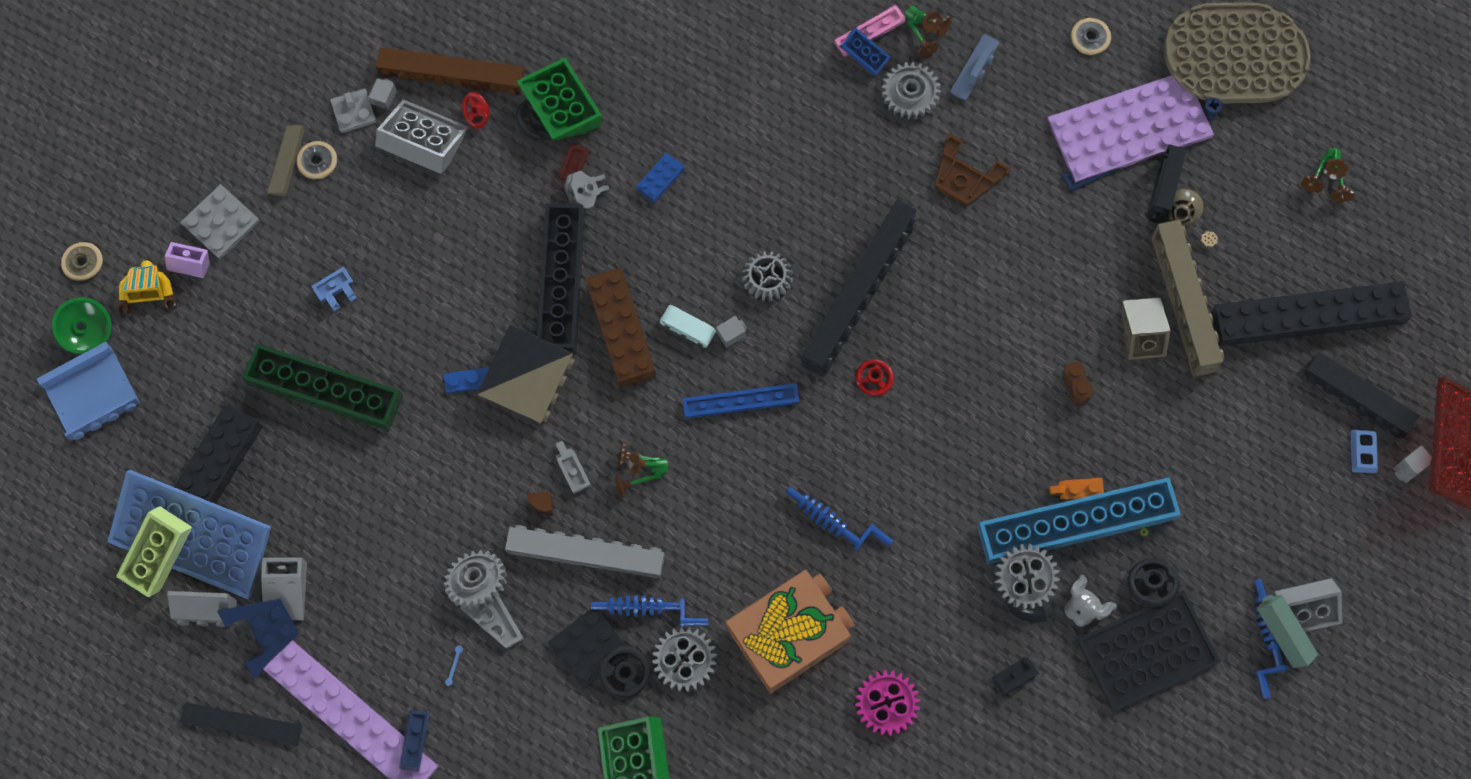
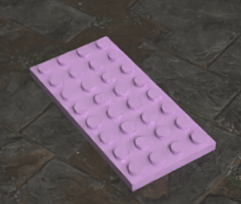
(1128, 127)

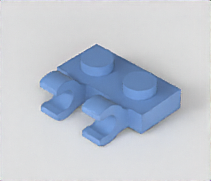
(333, 285)

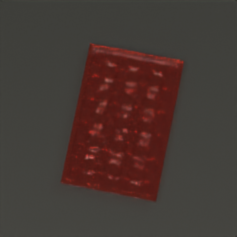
(1451, 443)

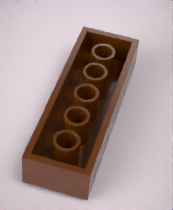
(620, 327)

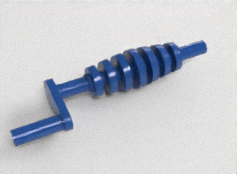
(803, 501)
(660, 606)
(1274, 646)

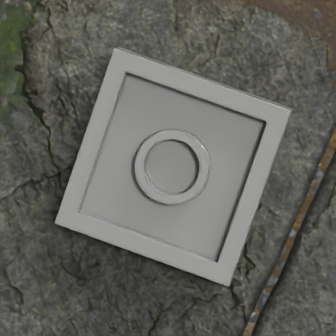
(353, 110)

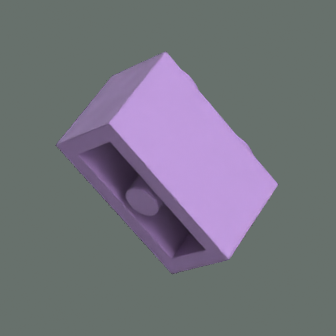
(187, 260)

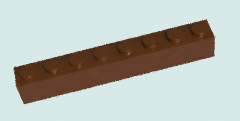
(449, 70)

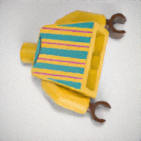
(143, 285)

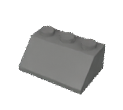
(1315, 604)
(198, 607)

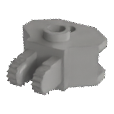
(583, 188)

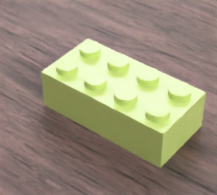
(154, 551)

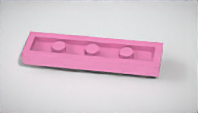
(877, 26)

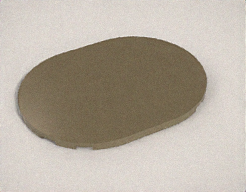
(1236, 52)

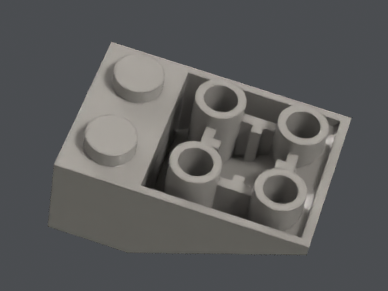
(285, 580)

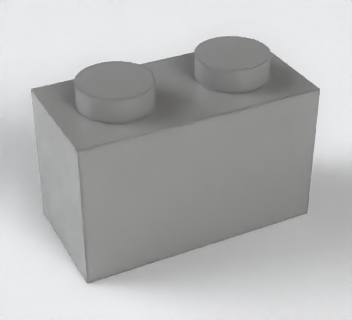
(1412, 464)

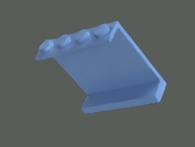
(89, 391)

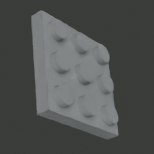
(220, 221)

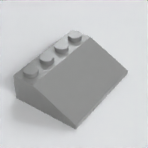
(420, 136)

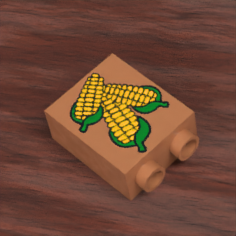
(790, 630)

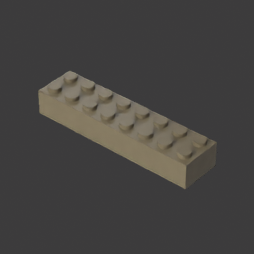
(1187, 298)

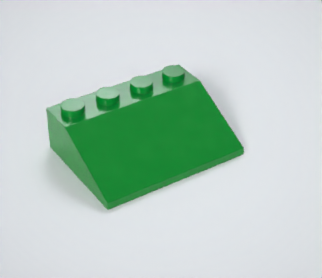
(560, 100)
(634, 750)

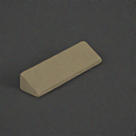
(286, 160)

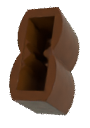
(1075, 379)

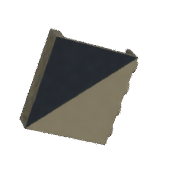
(526, 374)

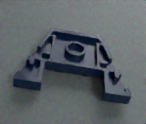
(270, 626)

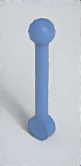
(458, 650)

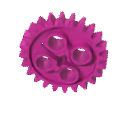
(894, 720)

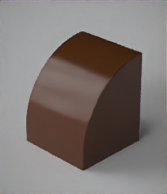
(541, 502)

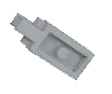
(572, 468)

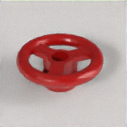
(477, 109)
(877, 371)

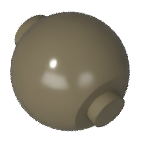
(1186, 207)

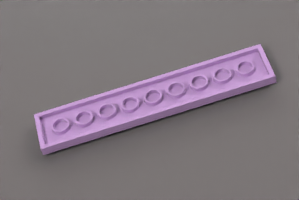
(344, 712)

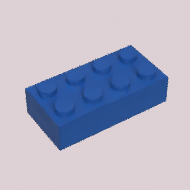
(864, 51)
(660, 178)

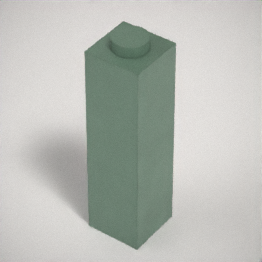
(1287, 631)

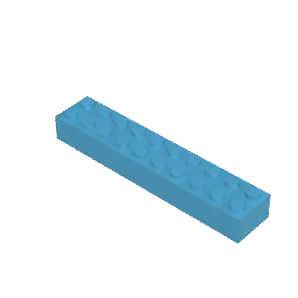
(1080, 519)

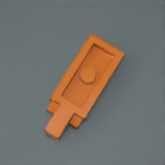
(1077, 488)

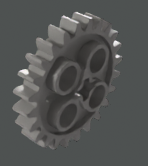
(1009, 579)
(670, 648)

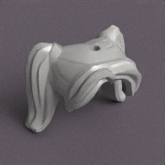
(1086, 603)

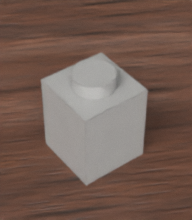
(382, 93)
(731, 331)

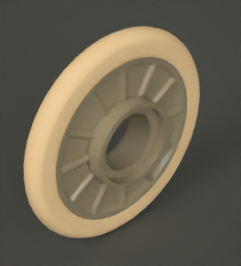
(89, 269)

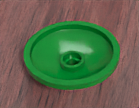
(95, 325)

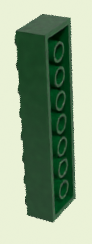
(322, 387)

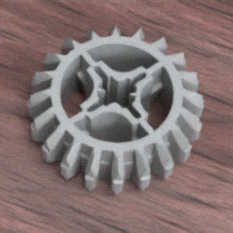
(754, 267)

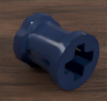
(1212, 108)

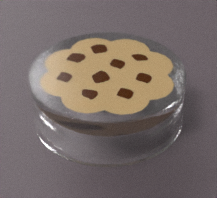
(1208, 239)

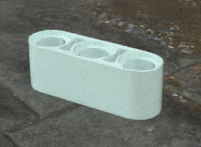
(688, 325)

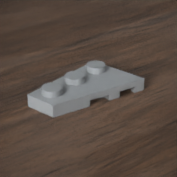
(496, 621)

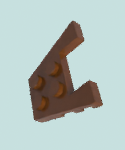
(962, 180)

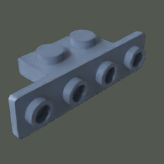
(975, 67)

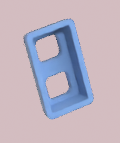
(1358, 449)

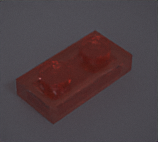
(574, 161)

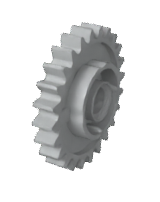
(907, 102)
(489, 577)

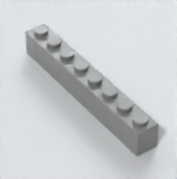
(585, 552)

